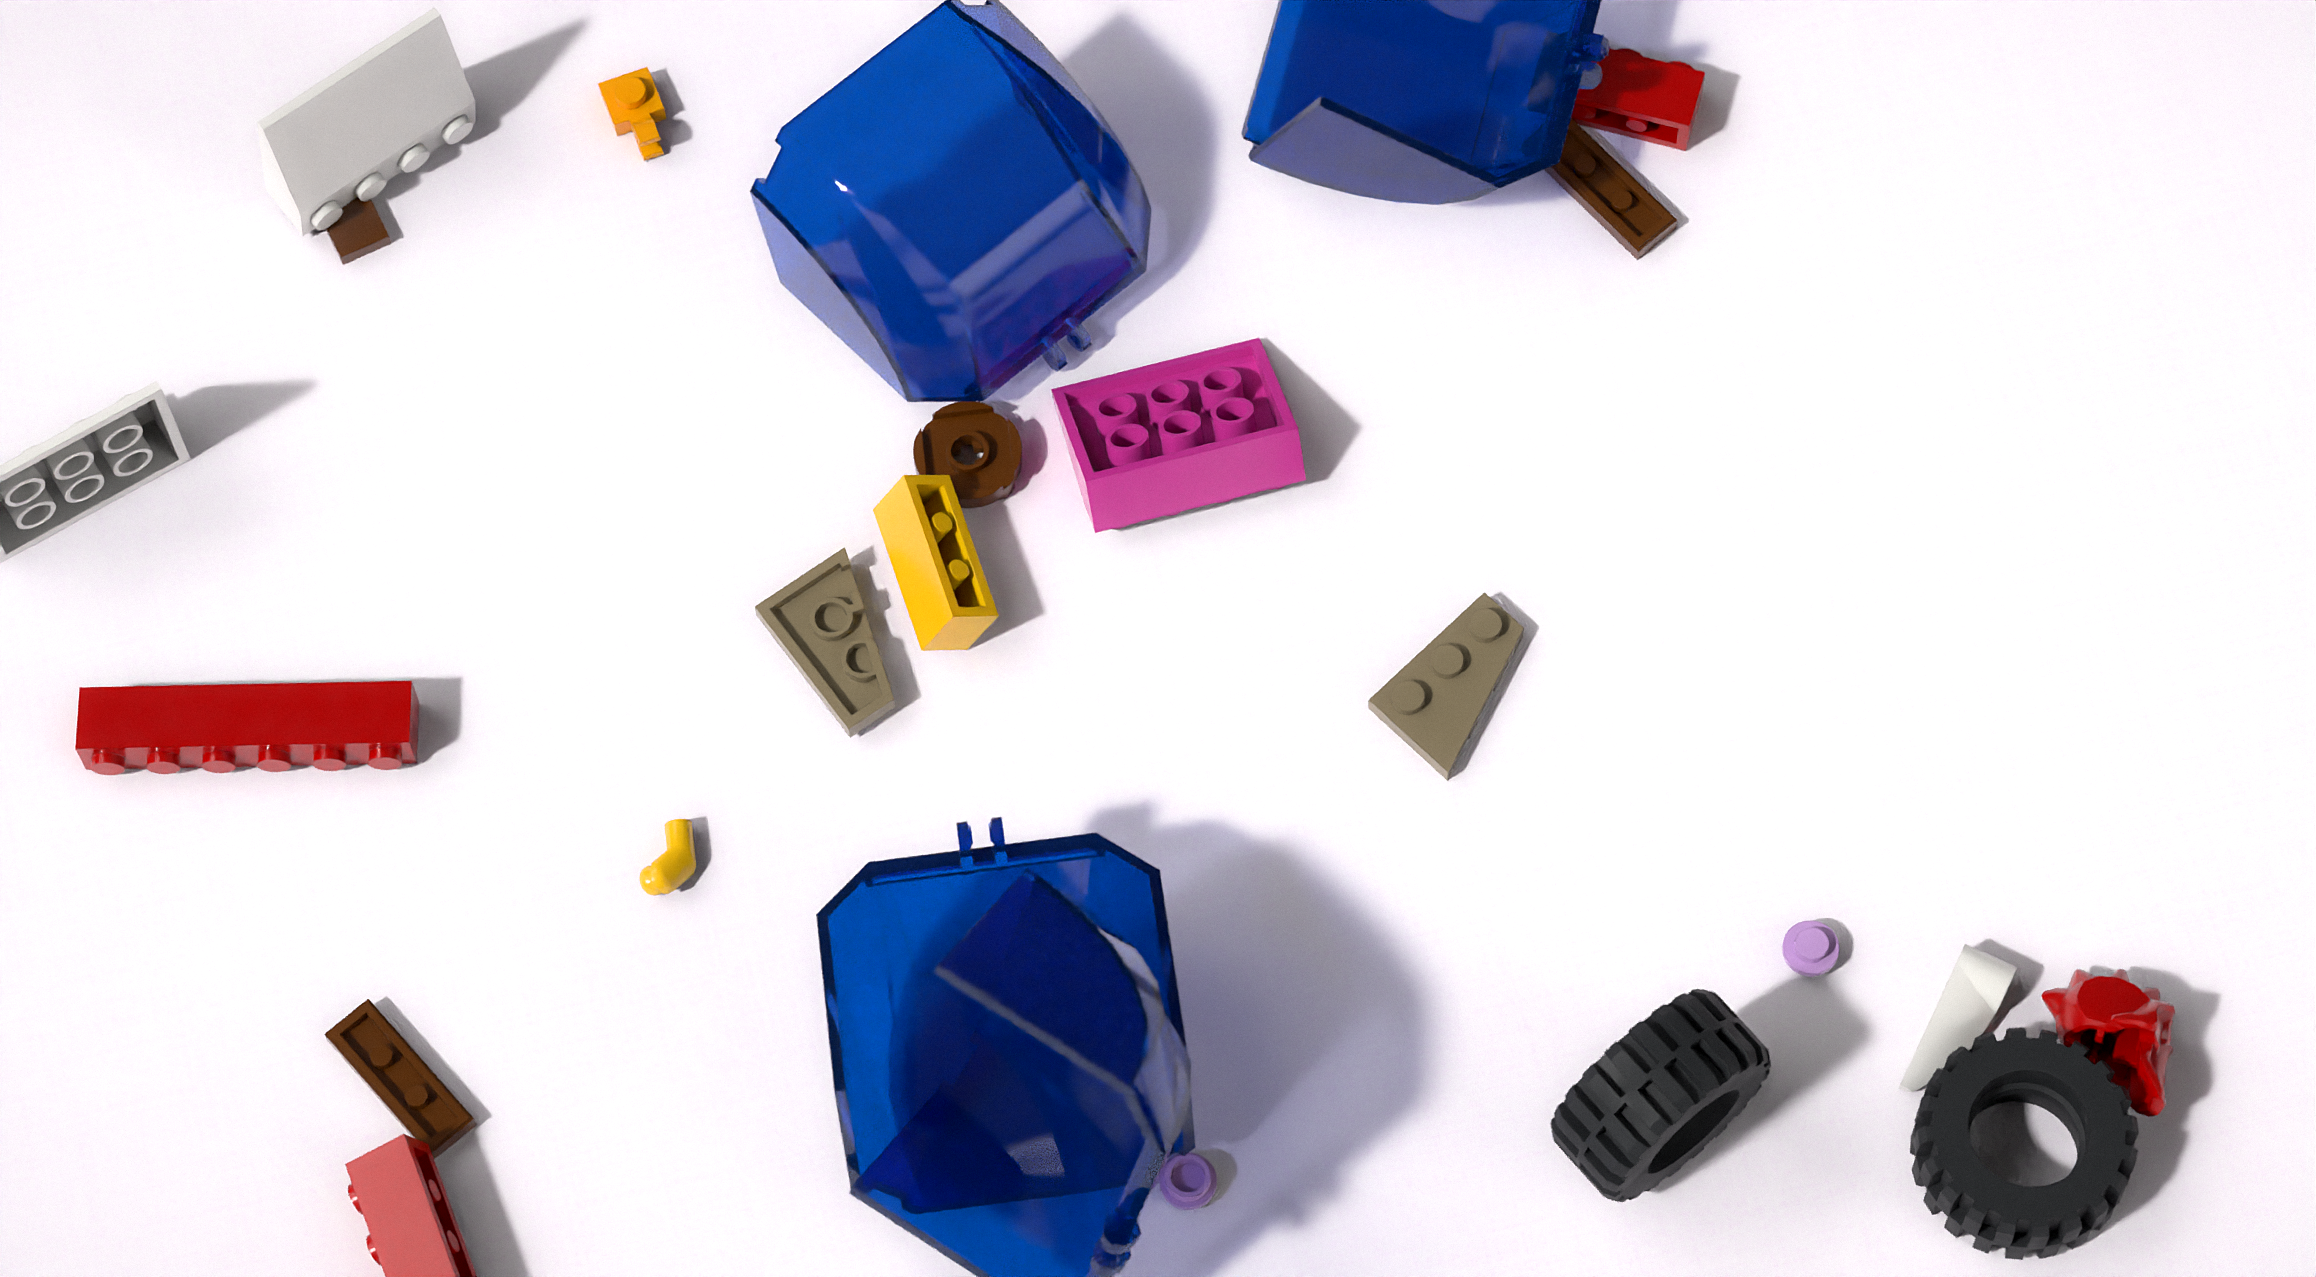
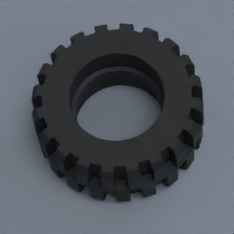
(2041, 1075)
(1660, 1095)

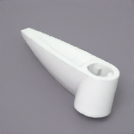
(1961, 1013)

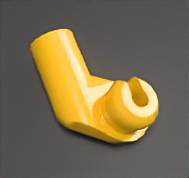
(673, 865)

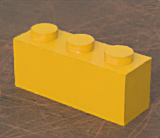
(935, 562)

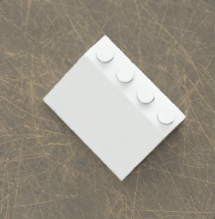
(366, 124)
(87, 468)

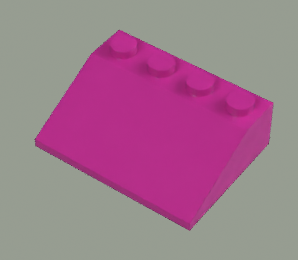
(1179, 435)

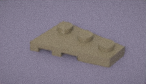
(830, 642)
(1448, 683)

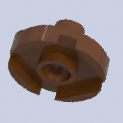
(989, 433)

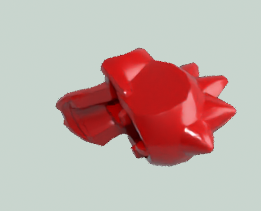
(2122, 1027)

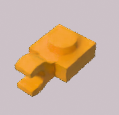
(635, 107)

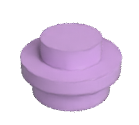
(1810, 948)
(1188, 1181)

